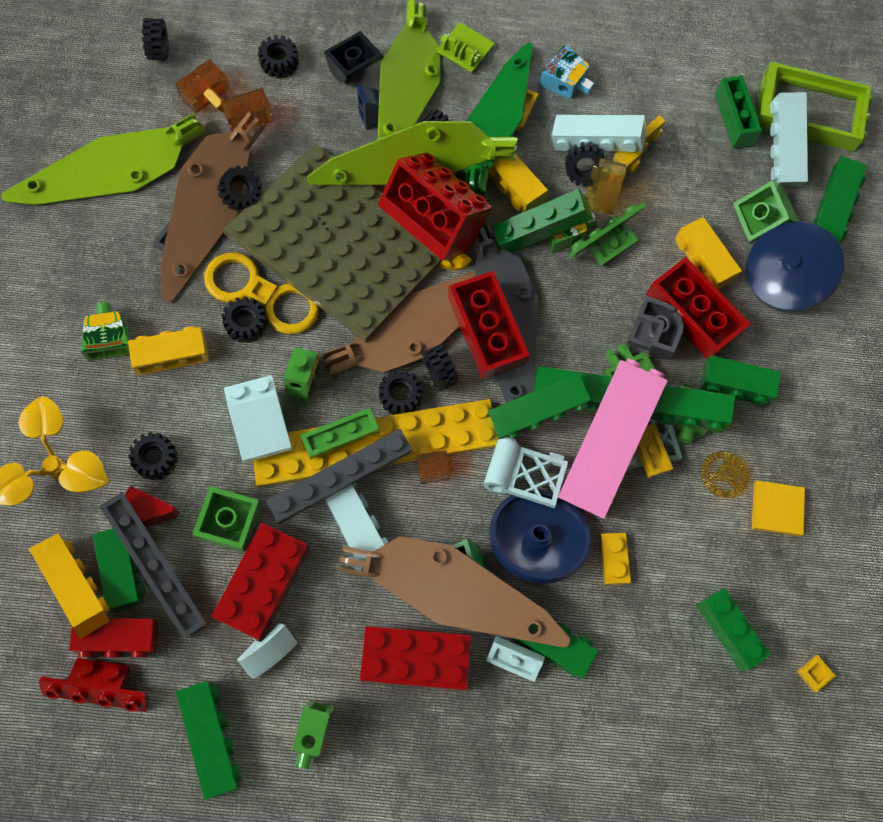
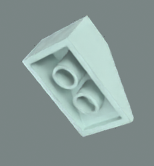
(257, 419)

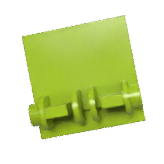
(465, 47)

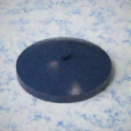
(795, 267)
(539, 540)

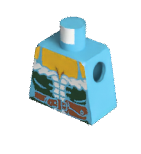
(566, 74)

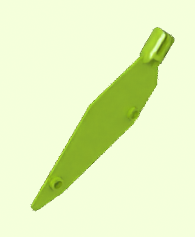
(408, 73)
(450, 142)
(108, 165)

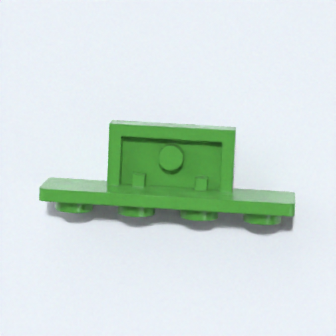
(611, 240)

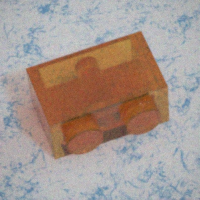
(198, 81)
(238, 106)

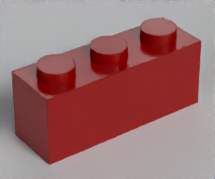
(118, 637)

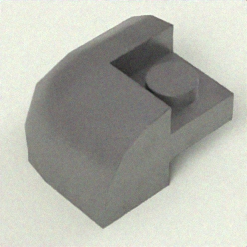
(657, 328)

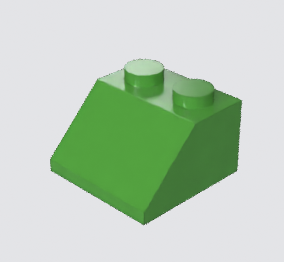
(764, 210)

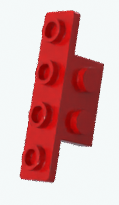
(95, 684)

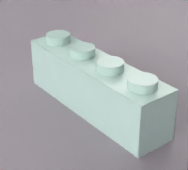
(607, 131)
(790, 139)
(354, 521)

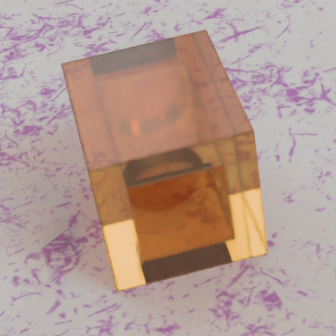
(434, 467)

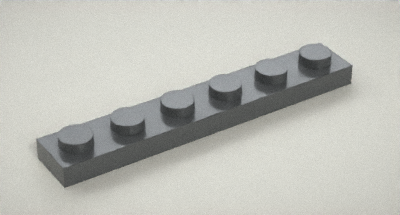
(339, 476)
(152, 565)

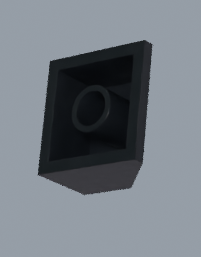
(351, 56)

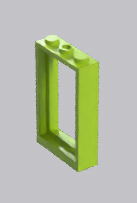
(821, 83)

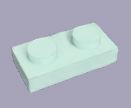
(515, 658)

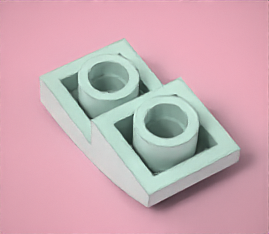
(265, 654)

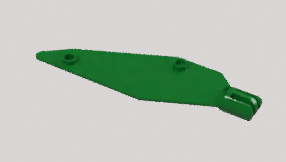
(500, 110)

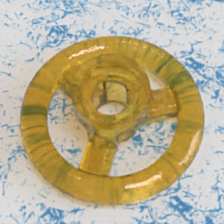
(731, 468)

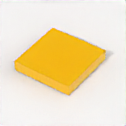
(778, 508)

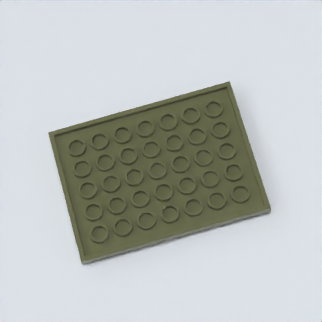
(354, 269)

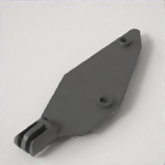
(521, 301)

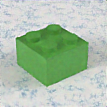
(227, 520)

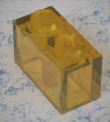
(606, 185)

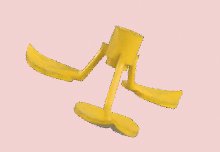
(81, 473)

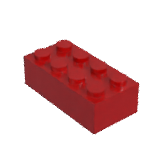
(707, 314)
(488, 325)
(261, 582)
(415, 658)

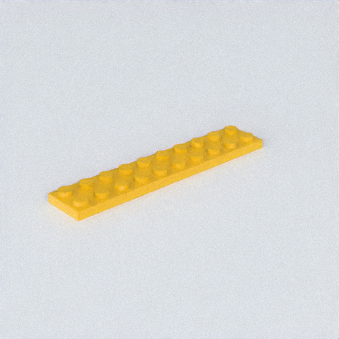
(448, 428)

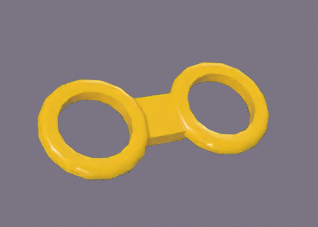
(259, 289)

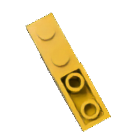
(632, 159)

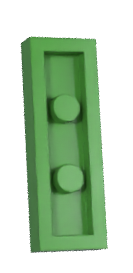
(339, 433)

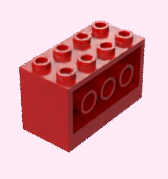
(434, 205)

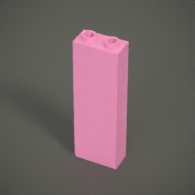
(613, 437)

